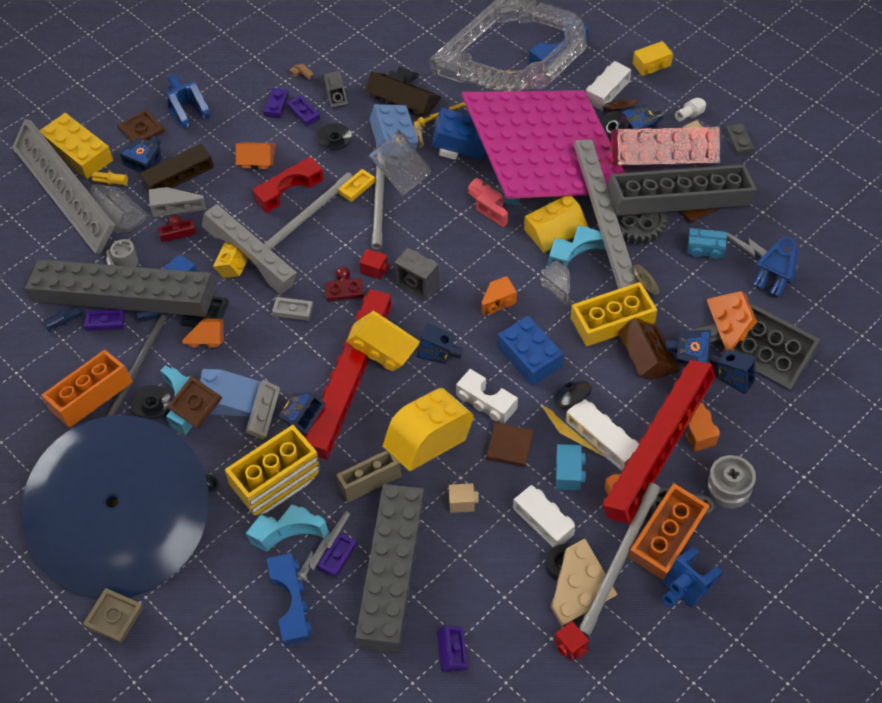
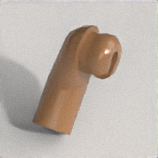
(301, 69)

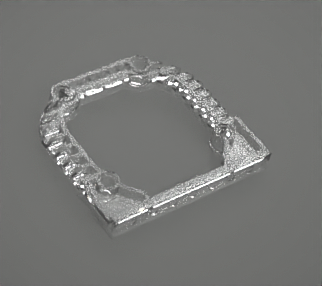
(460, 66)

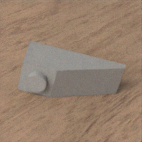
(173, 201)

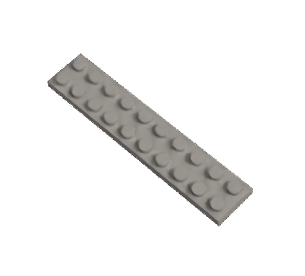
(63, 187)

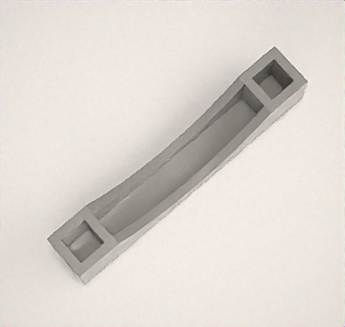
(225, 227)

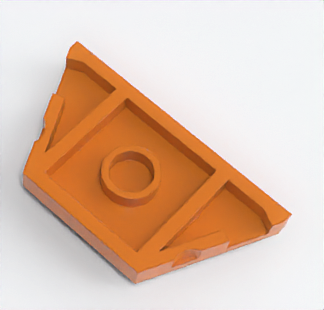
(732, 317)

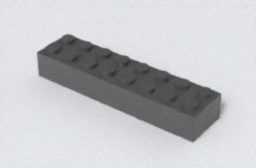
(681, 189)
(390, 569)

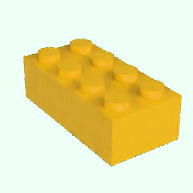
(77, 145)
(606, 314)

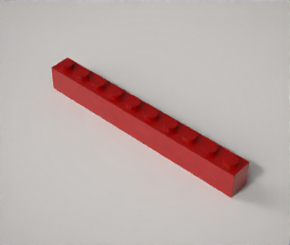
(344, 382)
(658, 441)

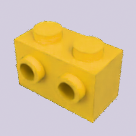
(652, 58)
(230, 261)

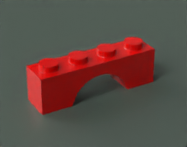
(305, 173)

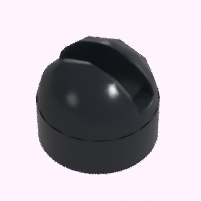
(215, 483)

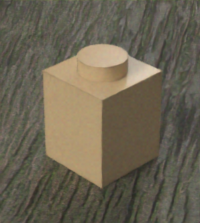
(462, 498)

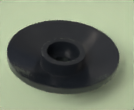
(613, 121)
(334, 136)
(572, 393)
(149, 396)

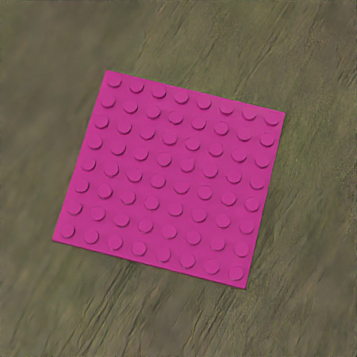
(533, 140)

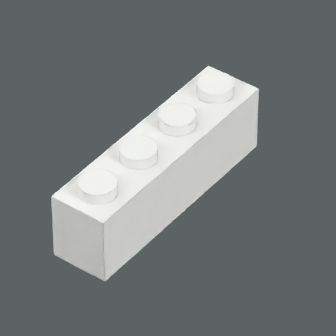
(601, 433)

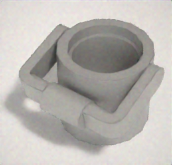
(122, 254)

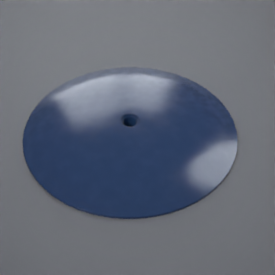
(138, 540)

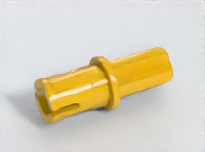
(110, 178)

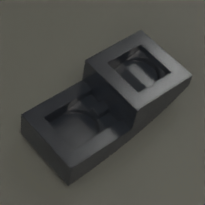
(403, 75)

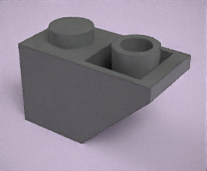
(334, 88)

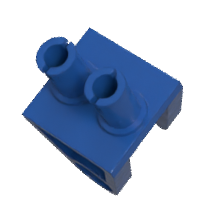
(183, 94)
(780, 264)
(686, 582)

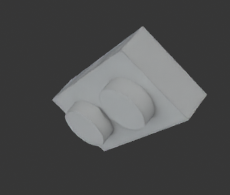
(292, 308)

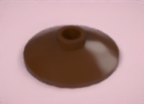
(618, 105)

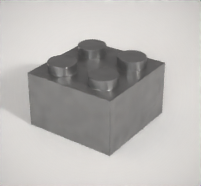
(417, 274)

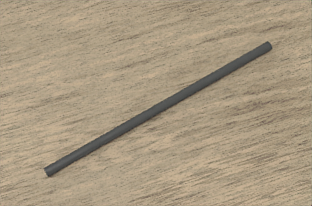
(138, 363)

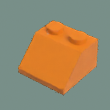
(255, 154)

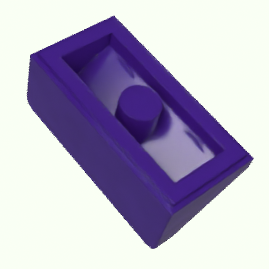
(452, 649)

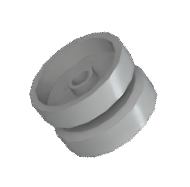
(731, 481)

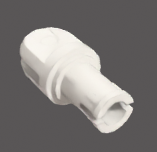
(691, 109)

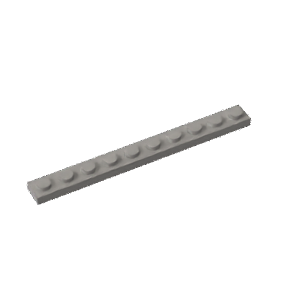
(605, 213)

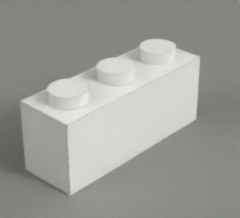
(608, 85)
(544, 516)

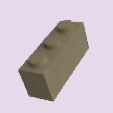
(368, 475)

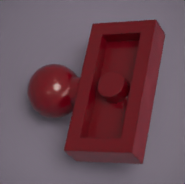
(176, 229)
(344, 288)

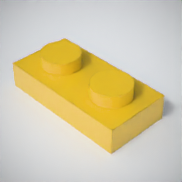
(356, 185)

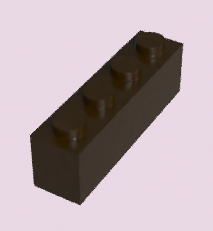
(177, 169)

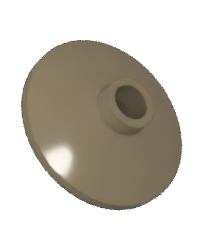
(646, 279)

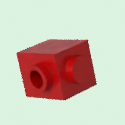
(374, 264)
(571, 642)

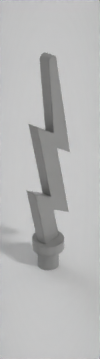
(752, 248)
(314, 558)

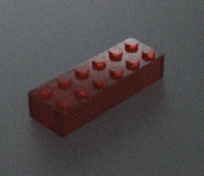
(665, 146)

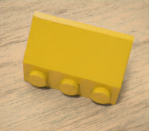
(554, 221)
(382, 341)

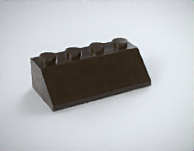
(402, 93)

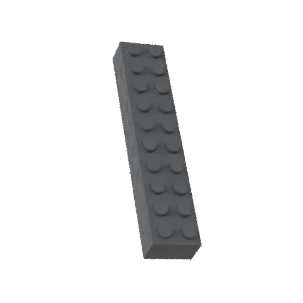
(121, 287)

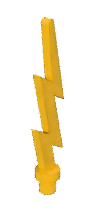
(421, 122)

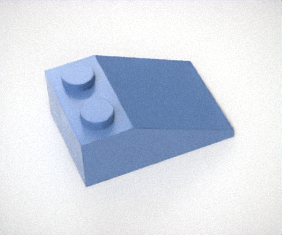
(236, 392)

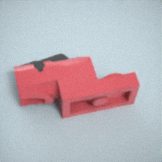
(489, 201)

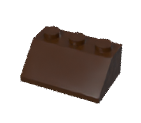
(647, 349)

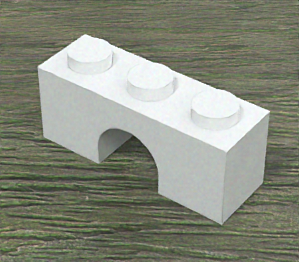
(497, 406)

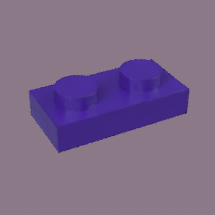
(276, 102)
(303, 110)
(104, 320)
(337, 555)

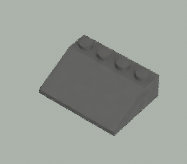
(779, 348)

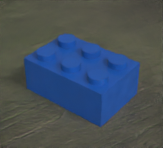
(457, 134)
(530, 350)

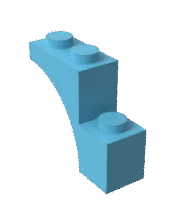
(584, 240)
(176, 381)
(295, 521)

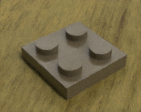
(113, 616)

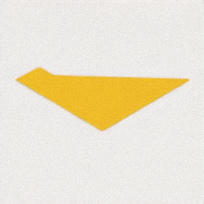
(567, 431)

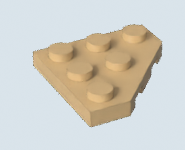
(577, 583)

